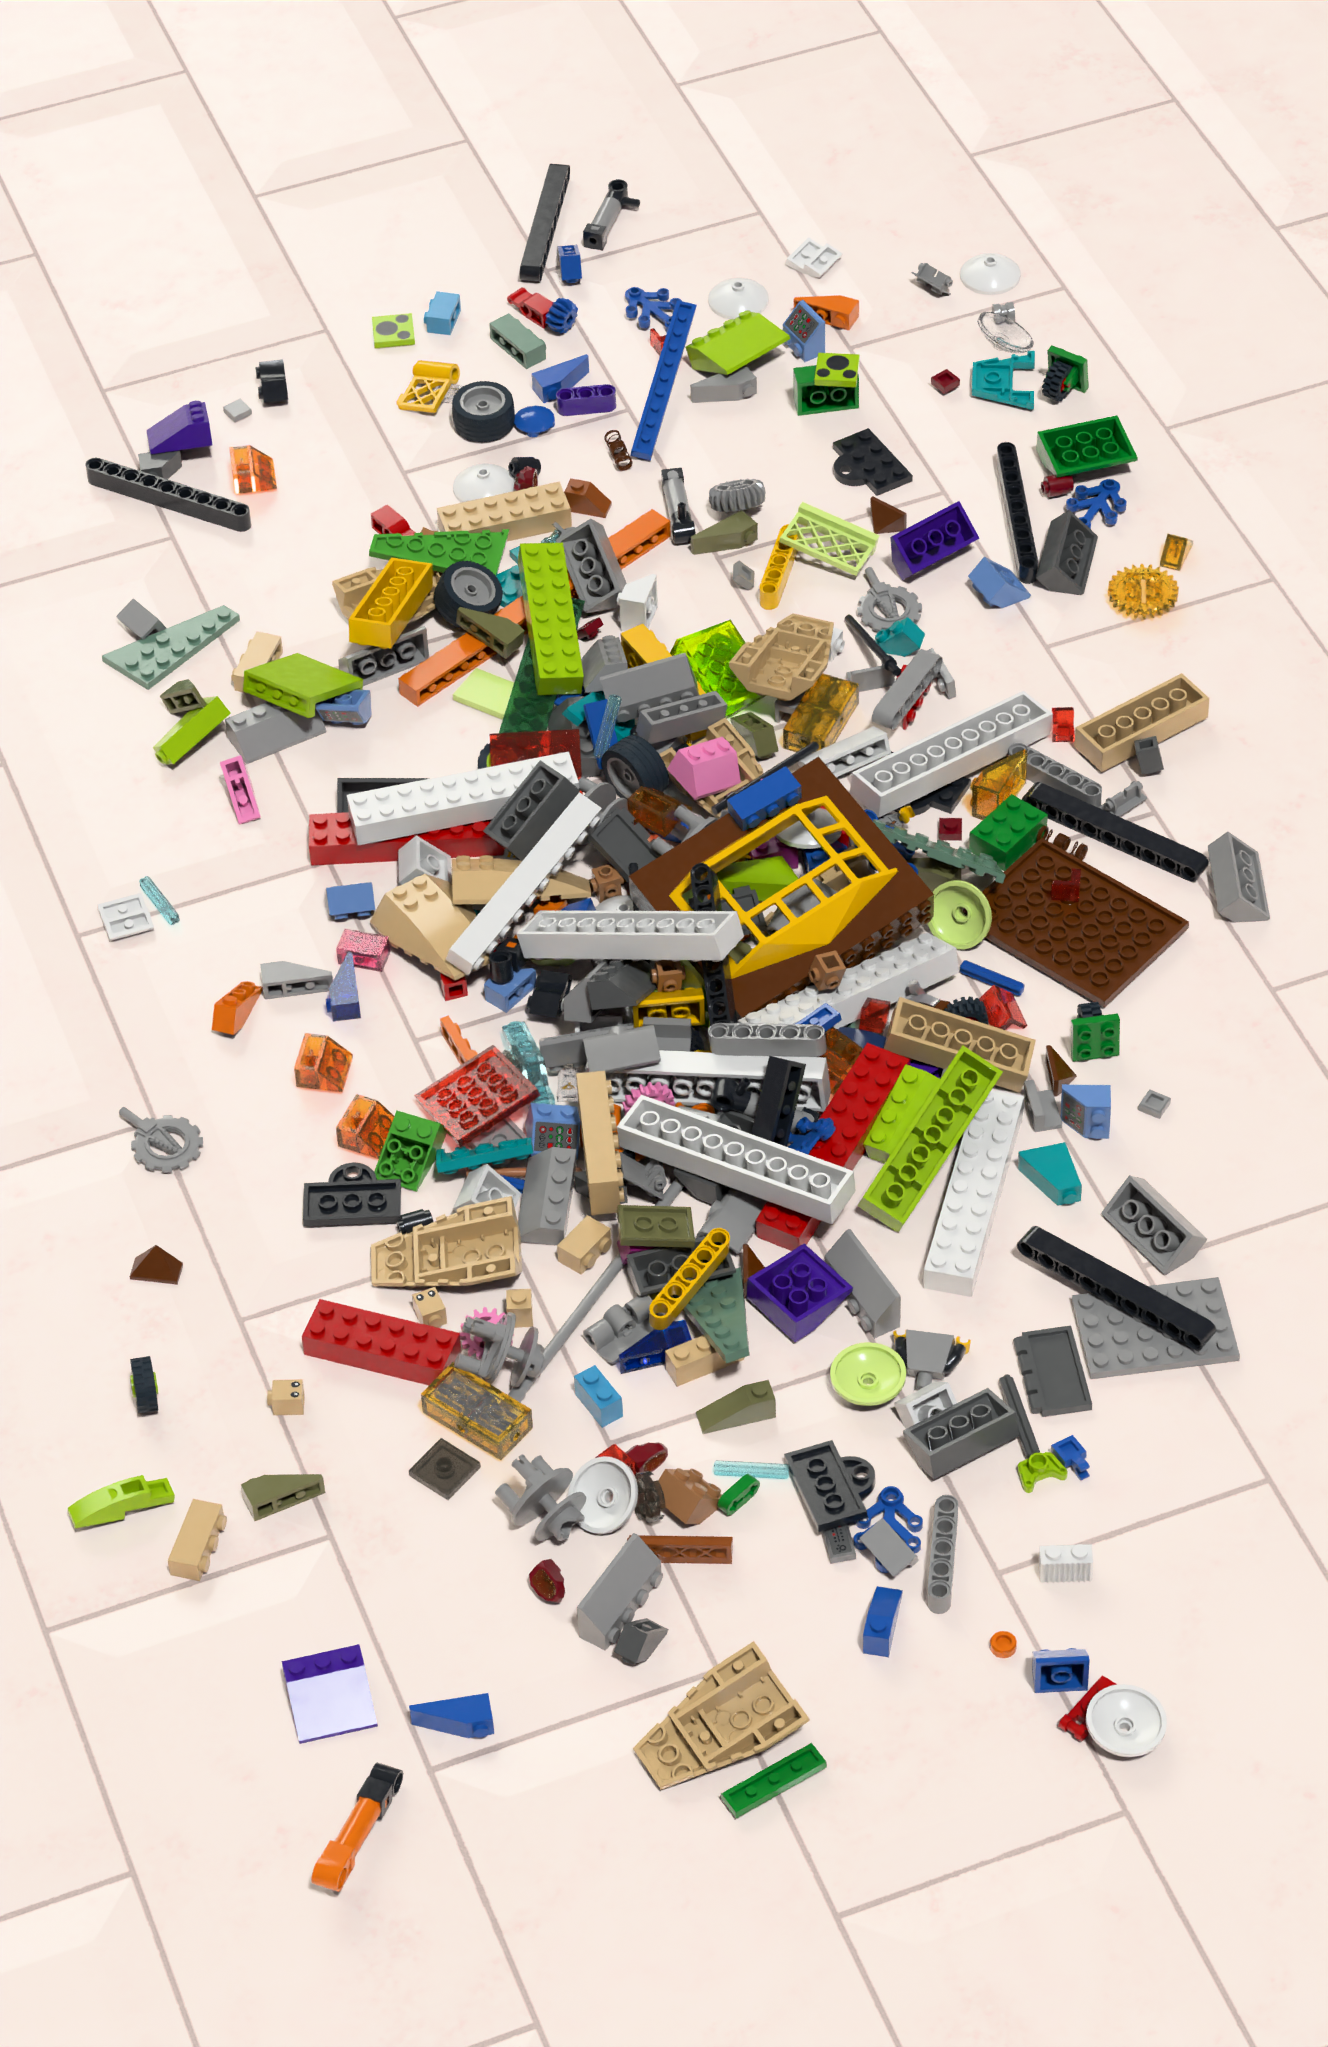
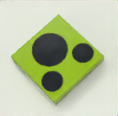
(393, 330)
(837, 369)

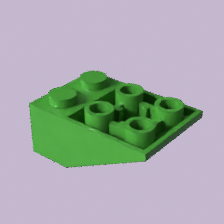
(409, 1149)

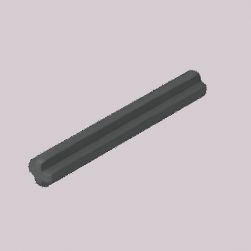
(1014, 1401)

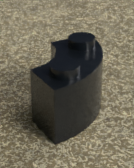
(272, 380)
(549, 992)

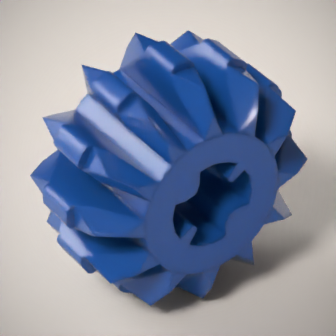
(561, 315)

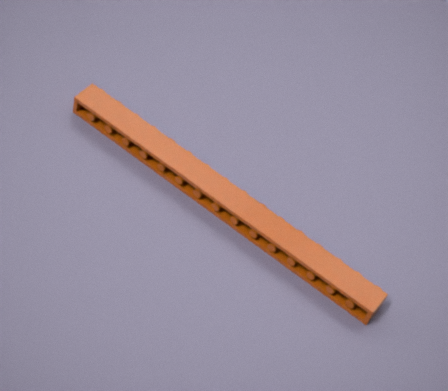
(469, 652)

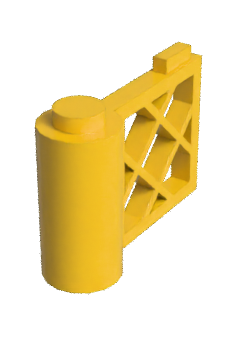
(432, 375)

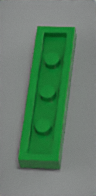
(773, 1780)

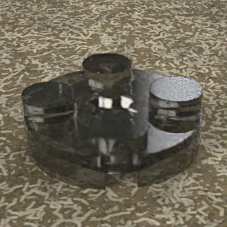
(650, 1498)

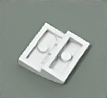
(813, 258)
(125, 916)

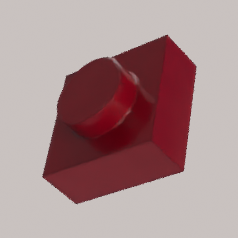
(945, 381)
(590, 628)
(950, 829)

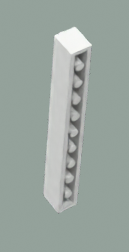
(523, 884)

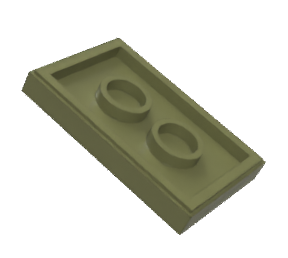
(655, 1226)

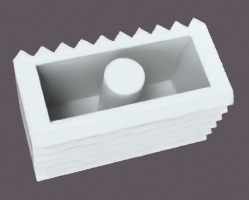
(1066, 1563)

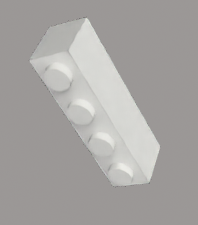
(852, 751)

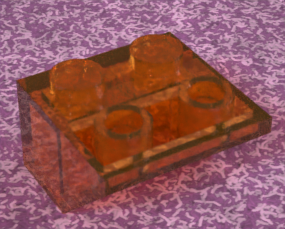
(251, 470)
(654, 809)
(840, 1056)
(322, 1063)
(364, 1126)

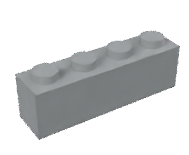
(680, 717)

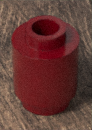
(1056, 486)

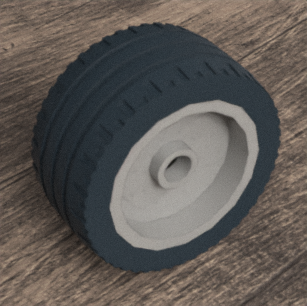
(483, 411)
(467, 586)
(634, 764)

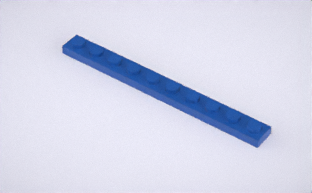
(663, 380)

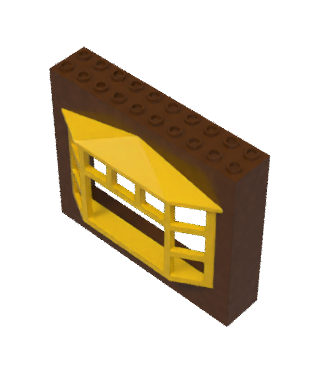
(853, 921)

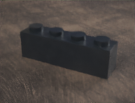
(778, 1100)

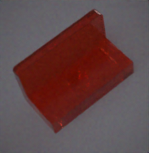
(1002, 1008)

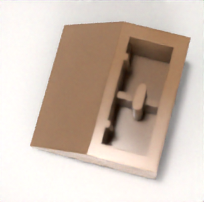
(689, 1495)

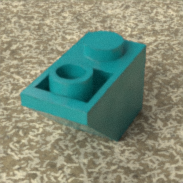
(900, 638)

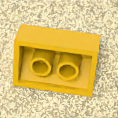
(674, 1004)

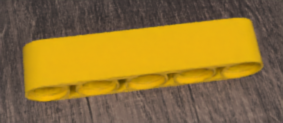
(777, 572)
(685, 1288)

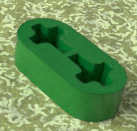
(738, 1494)

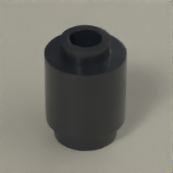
(519, 463)
(412, 1219)

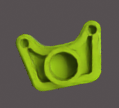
(1038, 1468)

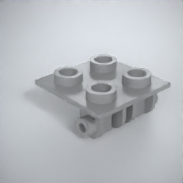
(649, 1177)

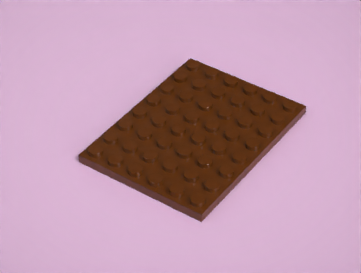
(1084, 944)

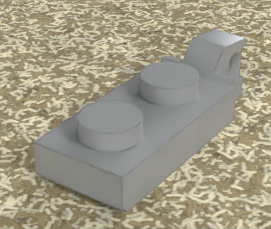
(945, 680)

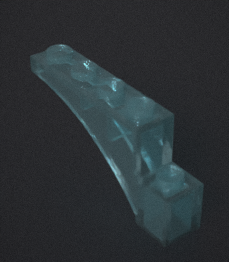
(528, 1059)

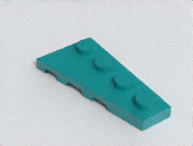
(482, 1154)

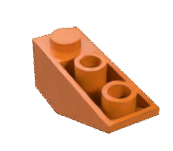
(834, 310)
(235, 1007)

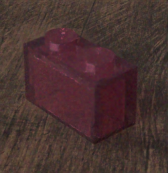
(368, 949)

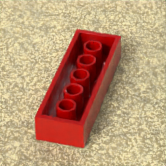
(379, 1342)

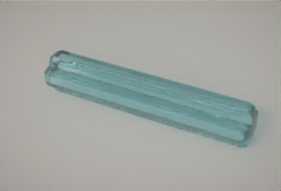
(607, 725)
(159, 900)
(756, 1469)

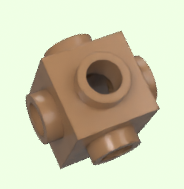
(606, 882)
(827, 970)
(667, 975)

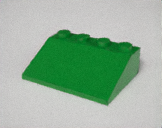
(1085, 446)

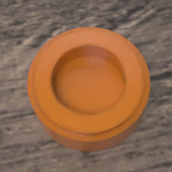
(1003, 1644)

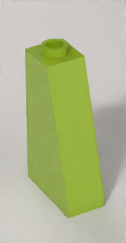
(190, 730)
(763, 875)

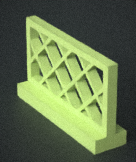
(833, 529)

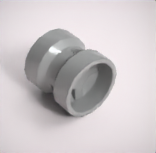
(1006, 310)

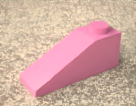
(240, 789)

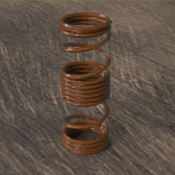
(618, 456)
(1063, 842)

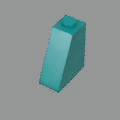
(1052, 1172)

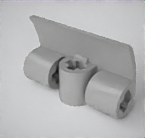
(799, 903)
(622, 1049)
(736, 1215)
(620, 1328)

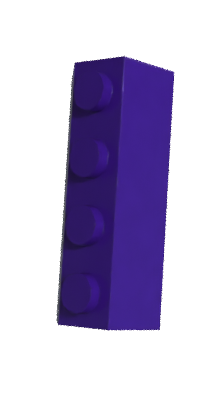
(931, 540)

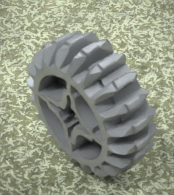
(737, 495)

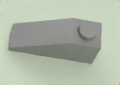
(725, 387)
(293, 979)

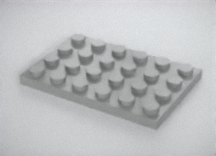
(1125, 1345)

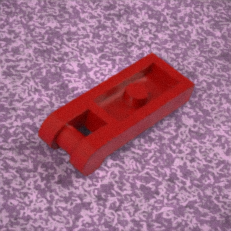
(1078, 1713)

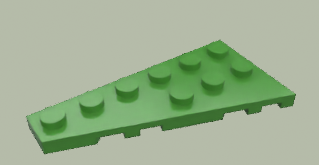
(443, 548)

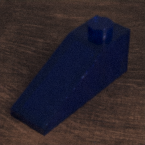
(344, 992)
(651, 1349)

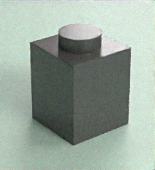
(1149, 755)

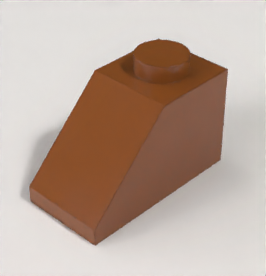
(587, 498)

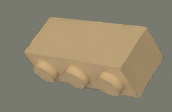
(260, 650)
(693, 1360)
(197, 1540)

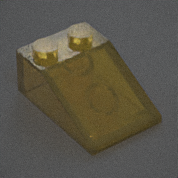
(998, 783)

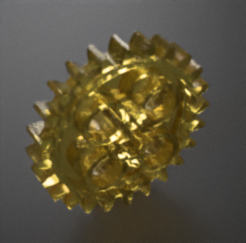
(1126, 591)

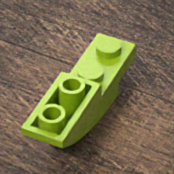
(115, 1499)

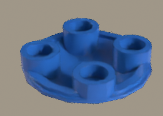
(534, 420)

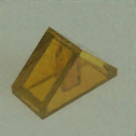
(1175, 552)

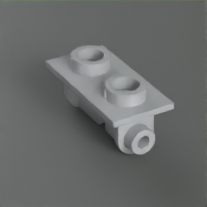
(939, 283)
(1125, 800)

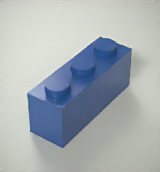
(764, 799)

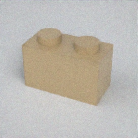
(584, 1245)

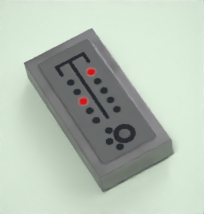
(839, 1544)

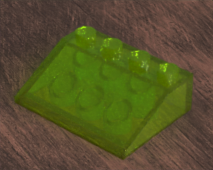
(709, 657)

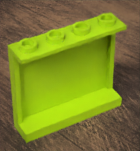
(298, 683)

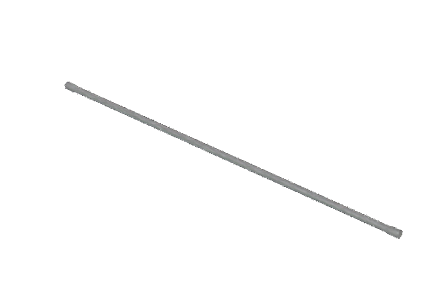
(587, 1303)

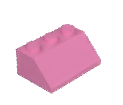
(706, 768)

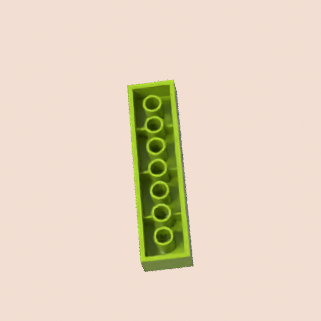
(550, 619)
(930, 1139)

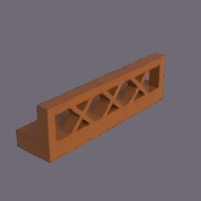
(691, 1549)

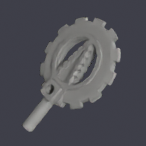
(884, 598)
(157, 1134)

